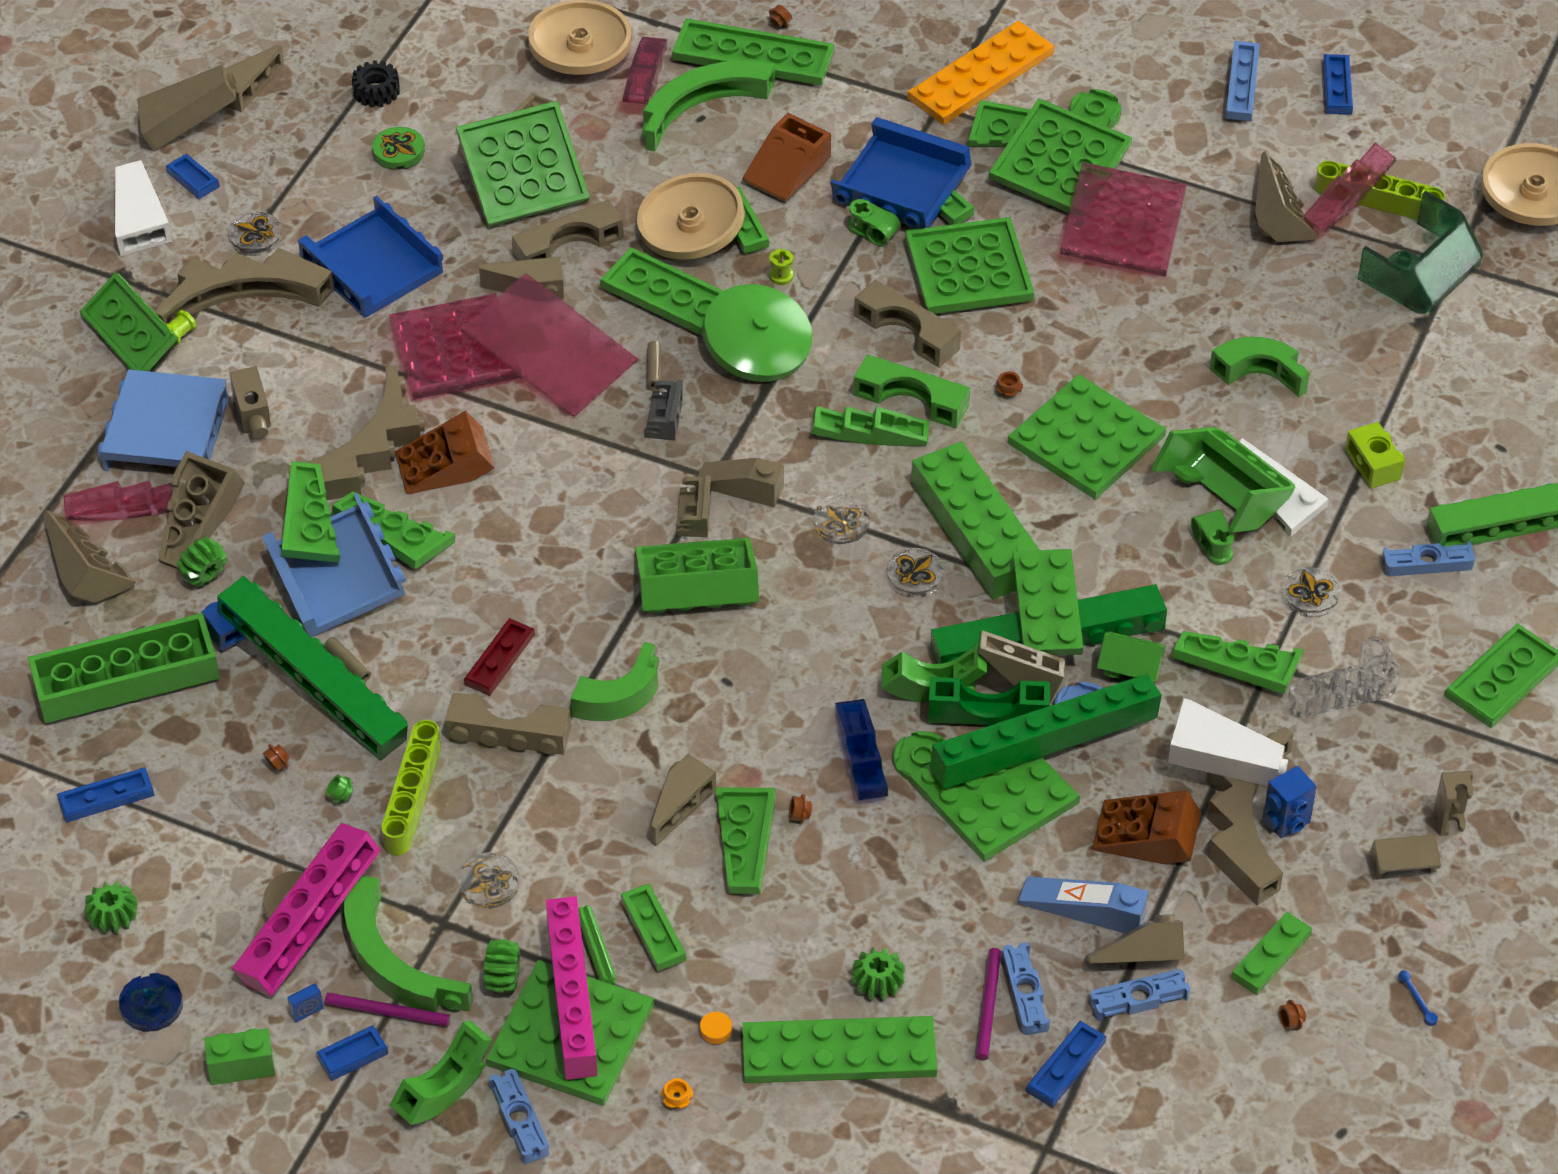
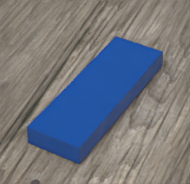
(1337, 84)
(105, 794)
(1066, 1064)

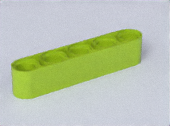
(1388, 194)
(411, 787)

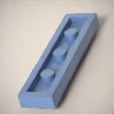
(1242, 81)

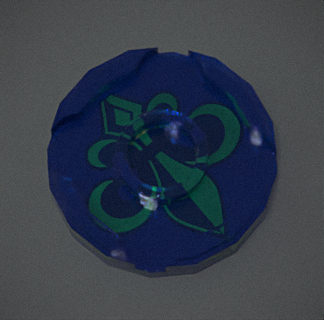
(150, 1002)

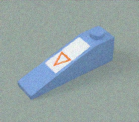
(1092, 902)

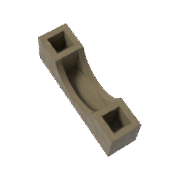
(595, 224)
(882, 306)
(541, 731)

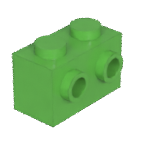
(1130, 656)
(239, 1056)

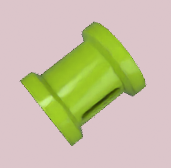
(786, 272)
(182, 324)

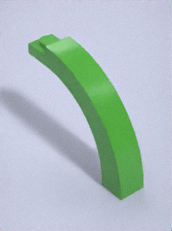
(701, 85)
(384, 968)

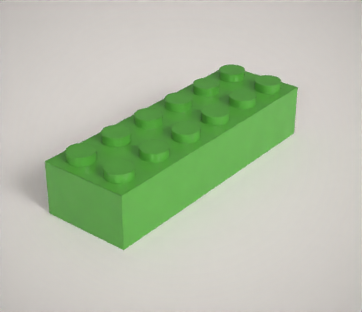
(972, 515)
(124, 668)

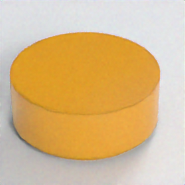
(715, 1027)

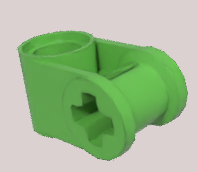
(874, 224)
(1214, 536)

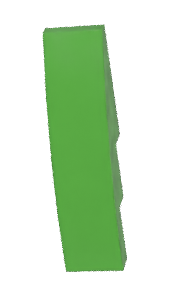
(874, 428)

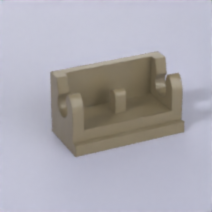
(694, 507)
(1452, 798)
(1405, 854)

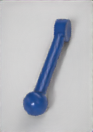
(1430, 1017)

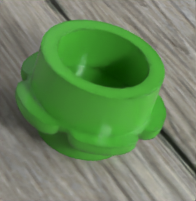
(339, 789)

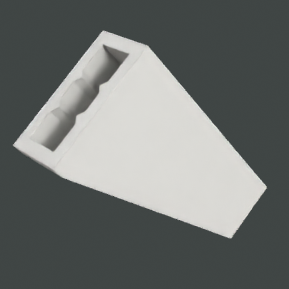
(138, 213)
(1224, 747)

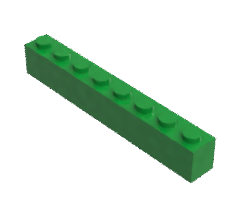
(1119, 612)
(312, 667)
(1045, 731)

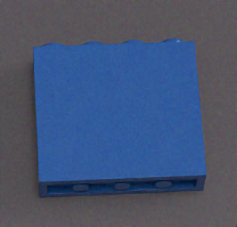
(904, 173)
(375, 258)

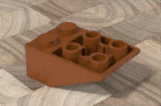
(788, 157)
(445, 456)
(1149, 827)

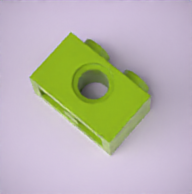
(1375, 454)

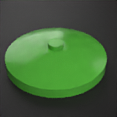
(757, 332)

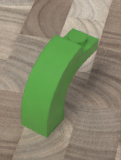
(1261, 356)
(911, 678)
(619, 697)
(437, 1089)

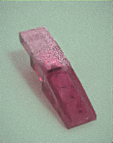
(645, 70)
(1350, 187)
(117, 503)

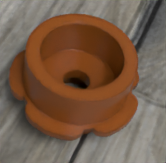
(780, 16)
(1008, 384)
(276, 757)
(799, 808)
(1292, 1015)

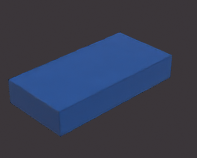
(192, 176)
(352, 1052)

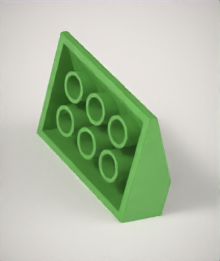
(697, 574)

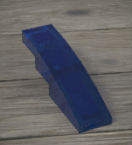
(861, 749)

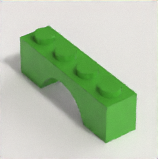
(883, 379)

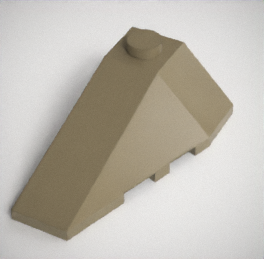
(1278, 206)
(198, 504)
(82, 563)

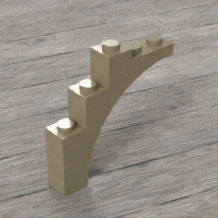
(242, 277)
(371, 449)
(1236, 845)

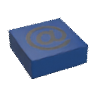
(305, 1002)

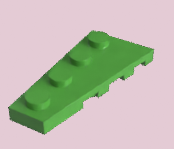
(995, 124)
(307, 518)
(408, 540)
(1251, 664)
(745, 833)

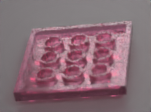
(1123, 219)
(439, 354)

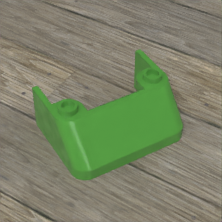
(1229, 471)

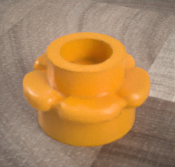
(673, 1087)

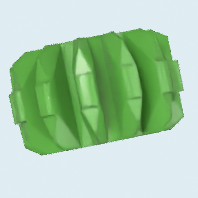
(202, 561)
(110, 907)
(501, 966)
(878, 973)

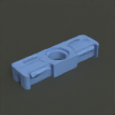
(1410, 563)
(1118, 997)
(1028, 1006)
(528, 1132)

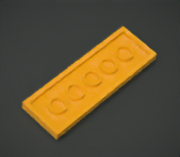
(980, 72)

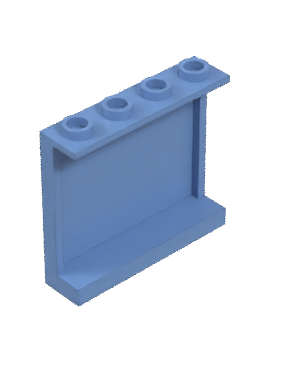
(163, 418)
(336, 592)

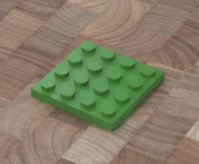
(1049, 152)
(522, 163)
(969, 265)
(1086, 436)
(1000, 806)
(533, 1040)

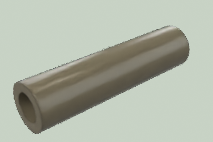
(654, 364)
(351, 663)

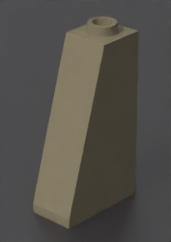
(184, 104)

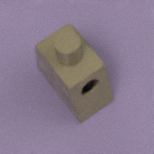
(251, 409)

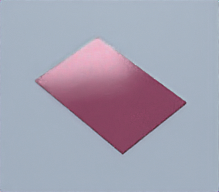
(549, 344)

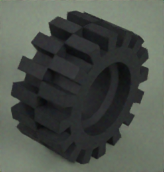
(375, 74)

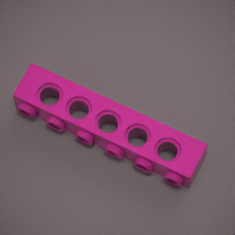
(306, 909)
(571, 988)

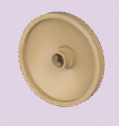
(579, 37)
(1523, 183)
(690, 216)

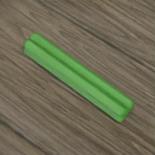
(596, 946)

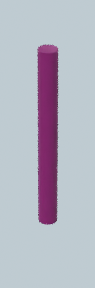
(988, 1004)
(387, 1009)

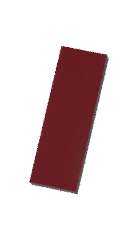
(499, 657)

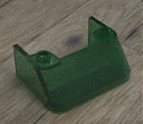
(1427, 279)

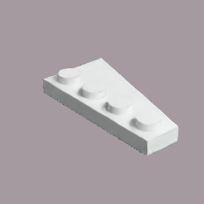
(1304, 502)

